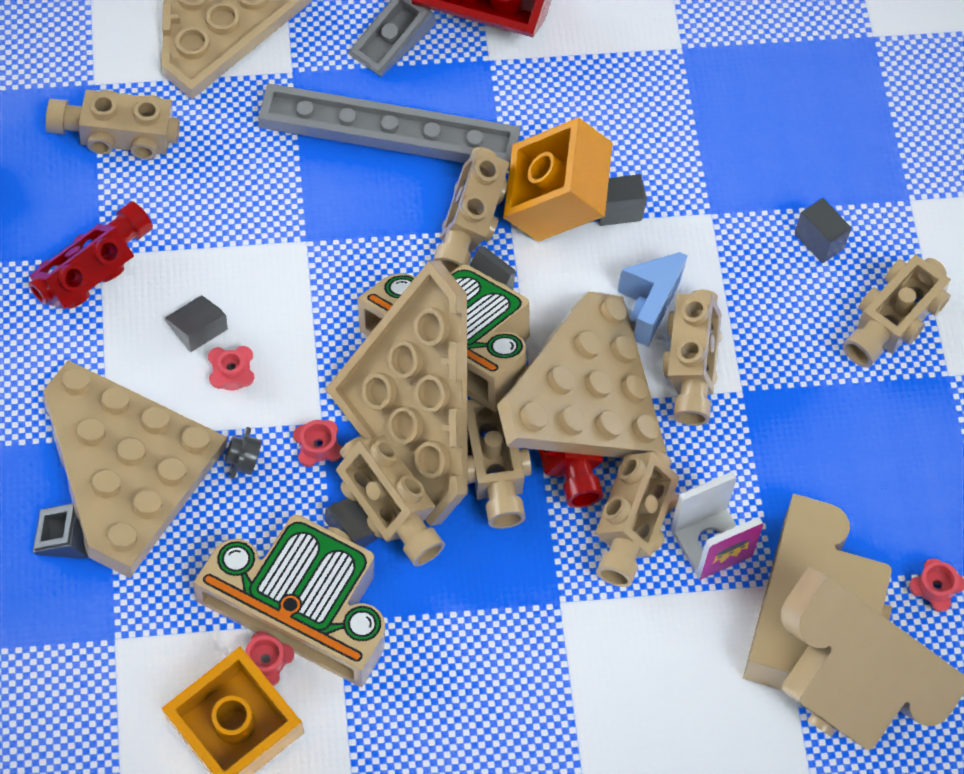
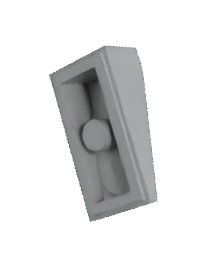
(392, 35)

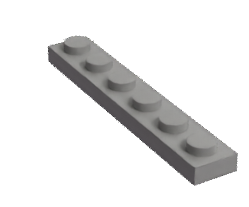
(382, 125)

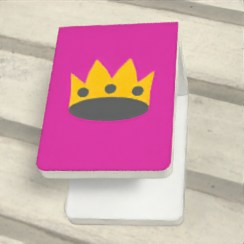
(707, 509)

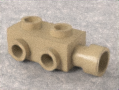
(117, 122)
(472, 207)
(892, 314)
(692, 354)
(493, 455)
(389, 496)
(635, 514)

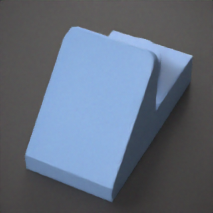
(653, 287)

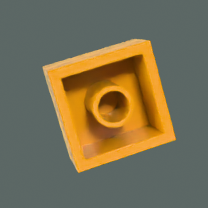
(558, 180)
(233, 717)

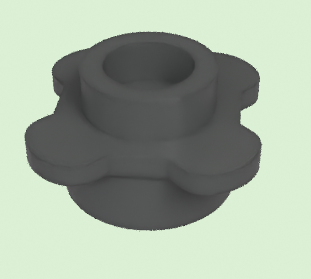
(243, 453)

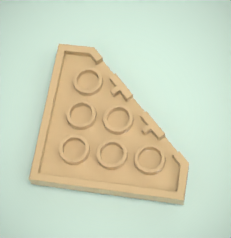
(213, 35)
(413, 385)
(585, 388)
(124, 463)

